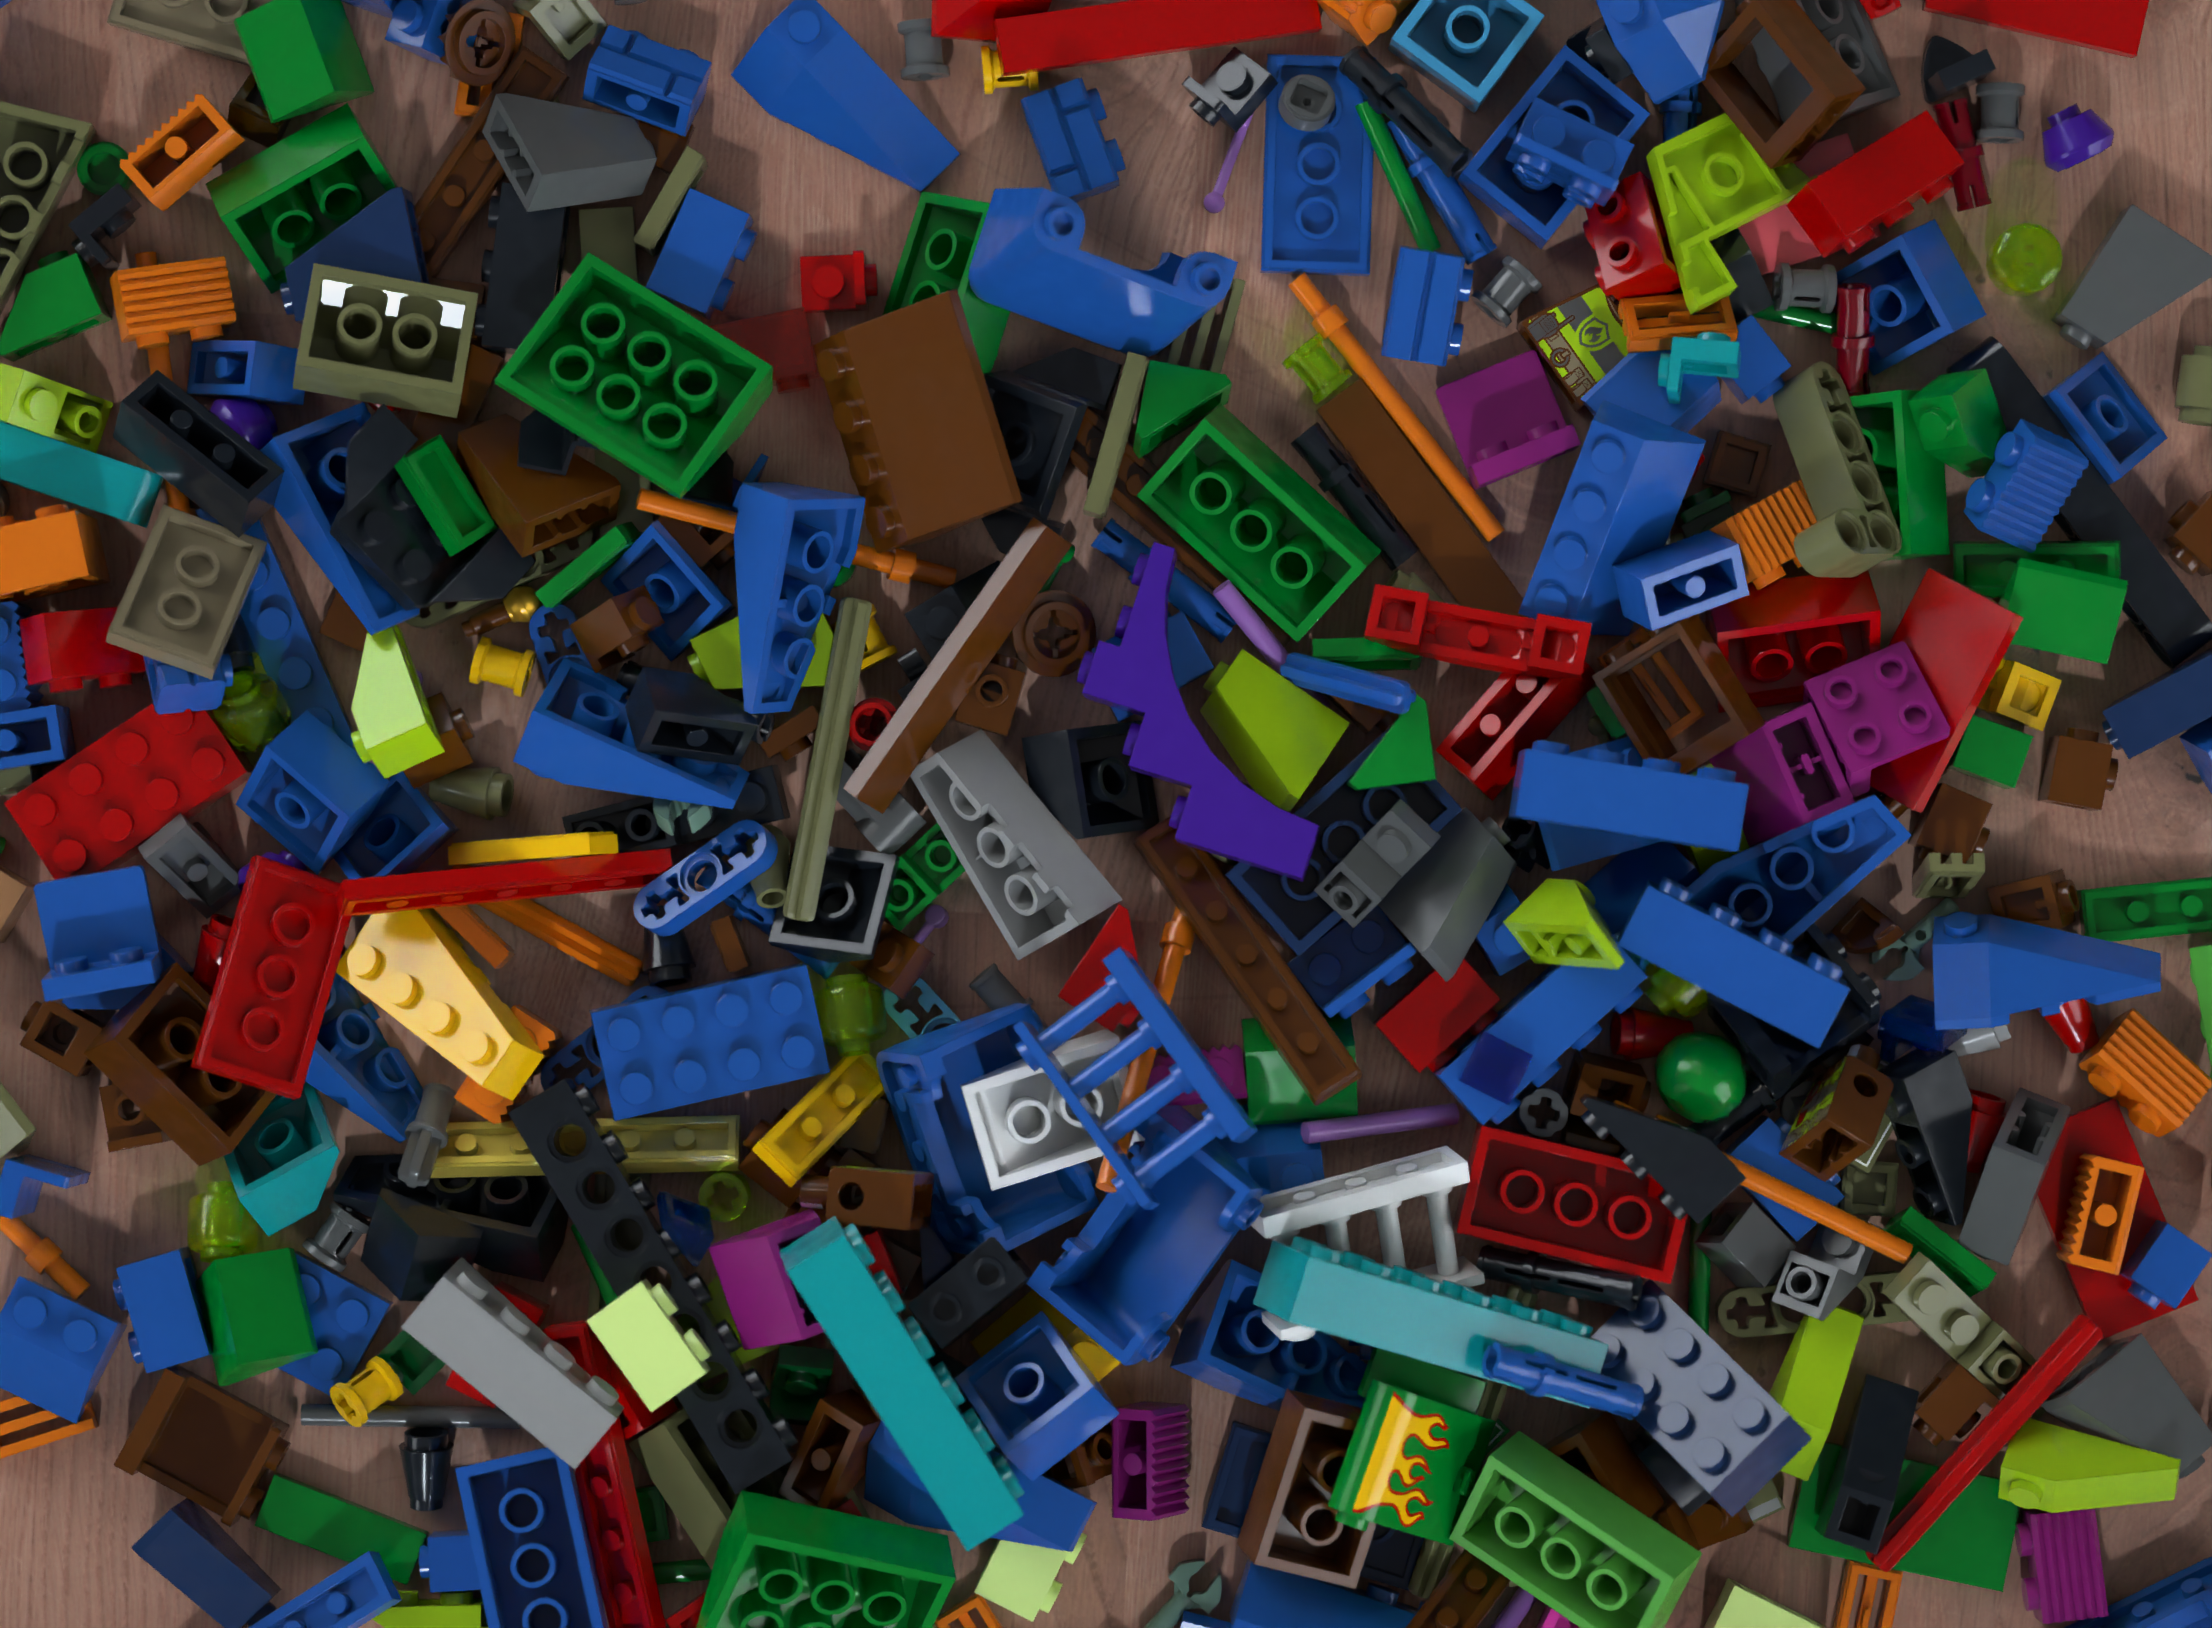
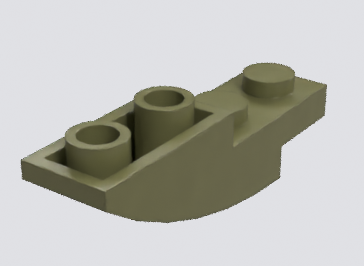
(1959, 1327)

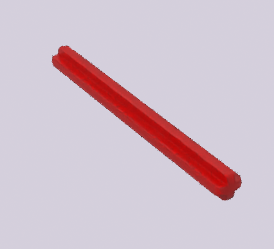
(1986, 1441)

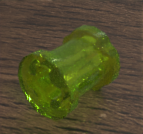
(1317, 368)
(730, 1179)

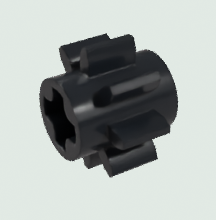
(1526, 843)

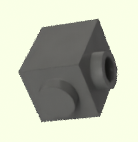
(1745, 1245)

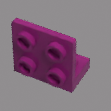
(1505, 419)
(1875, 712)

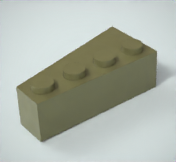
(35, 170)

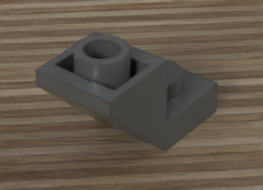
(1377, 863)
(1825, 1276)

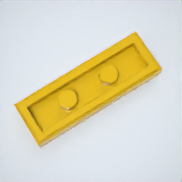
(533, 848)
(821, 1117)

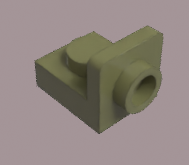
(563, 23)

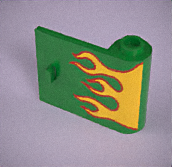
(1409, 1464)

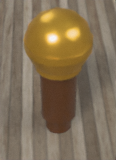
(516, 607)

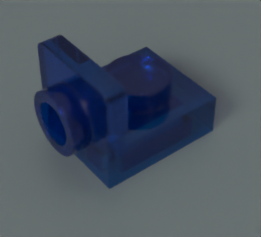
(1912, 1024)

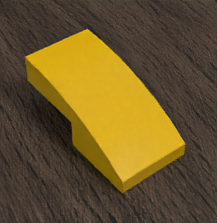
(2020, 694)

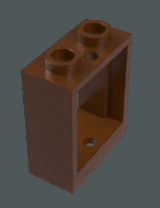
(1811, 54)
(1640, 720)

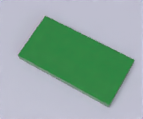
(1963, 1546)

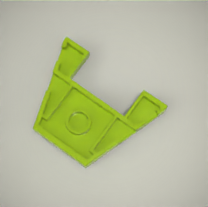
(1707, 187)

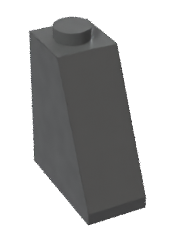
(567, 152)
(2129, 279)
(1451, 890)
(2013, 1176)
(2133, 1401)

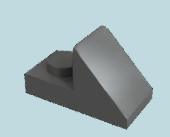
(192, 864)

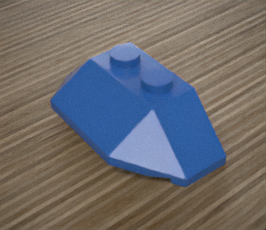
(1664, 40)

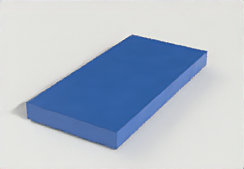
(1316, 180)

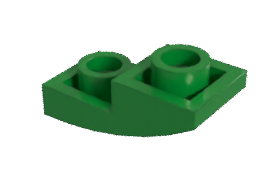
(922, 876)
(1423, 1379)

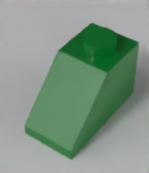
(53, 306)
(1959, 420)

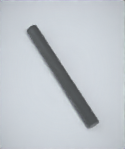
(414, 1417)

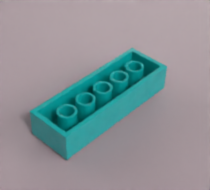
(1412, 1312)
(905, 1389)

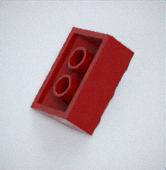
(1795, 633)

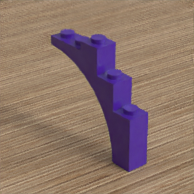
(1140, 679)

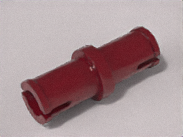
(1963, 140)
(1853, 336)

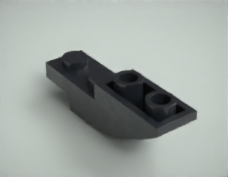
(638, 830)

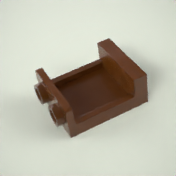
(205, 1444)

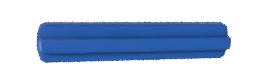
(1348, 682)

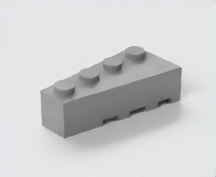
(1011, 845)
(514, 1363)

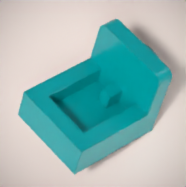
(1707, 355)

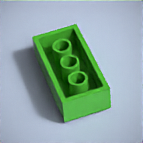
(1572, 1541)

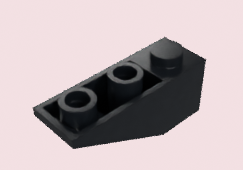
(1932, 1129)
(1677, 1157)
(1869, 1465)

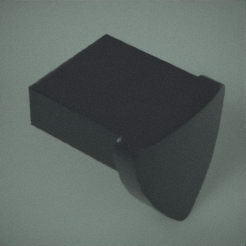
(1951, 68)

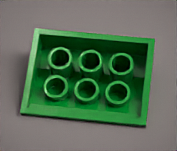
(637, 377)
(823, 1570)

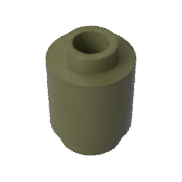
(2195, 387)

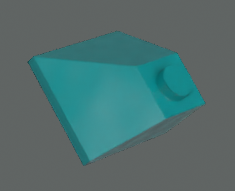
(284, 1161)

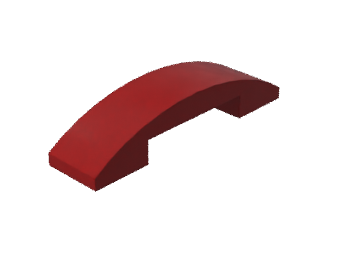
(1477, 636)

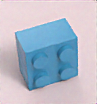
(1465, 43)

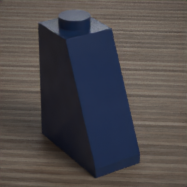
(375, 241)
(2161, 707)
(208, 1566)

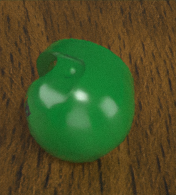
(1700, 1076)

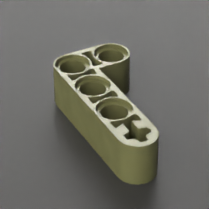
(1839, 476)

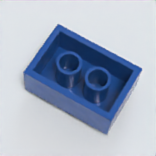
(1575, 88)

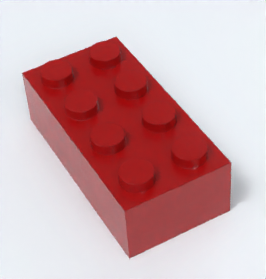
(127, 788)
(1567, 1204)

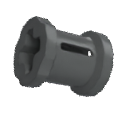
(922, 52)
(1999, 113)
(1804, 287)
(1506, 291)
(1548, 1126)
(337, 1236)

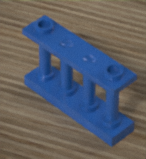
(1187, 1074)

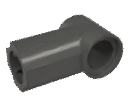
(886, 830)

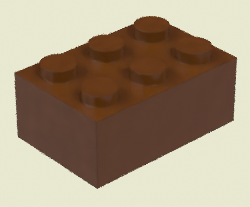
(1289, 1510)

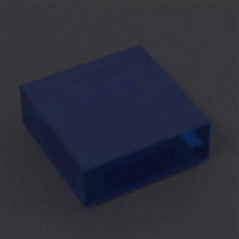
(1495, 1067)

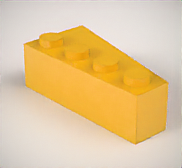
(433, 988)

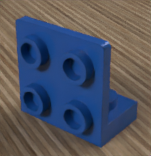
(1569, 154)
(98, 932)
(1351, 961)

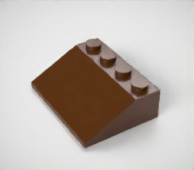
(917, 422)

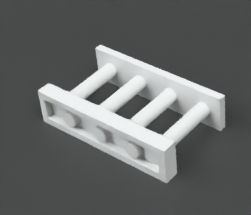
(1380, 1190)

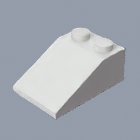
(1025, 1121)

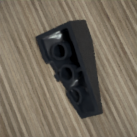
(518, 1213)

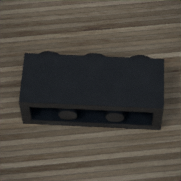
(520, 270)
(198, 453)

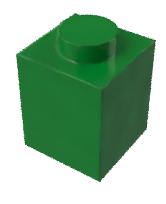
(1991, 753)

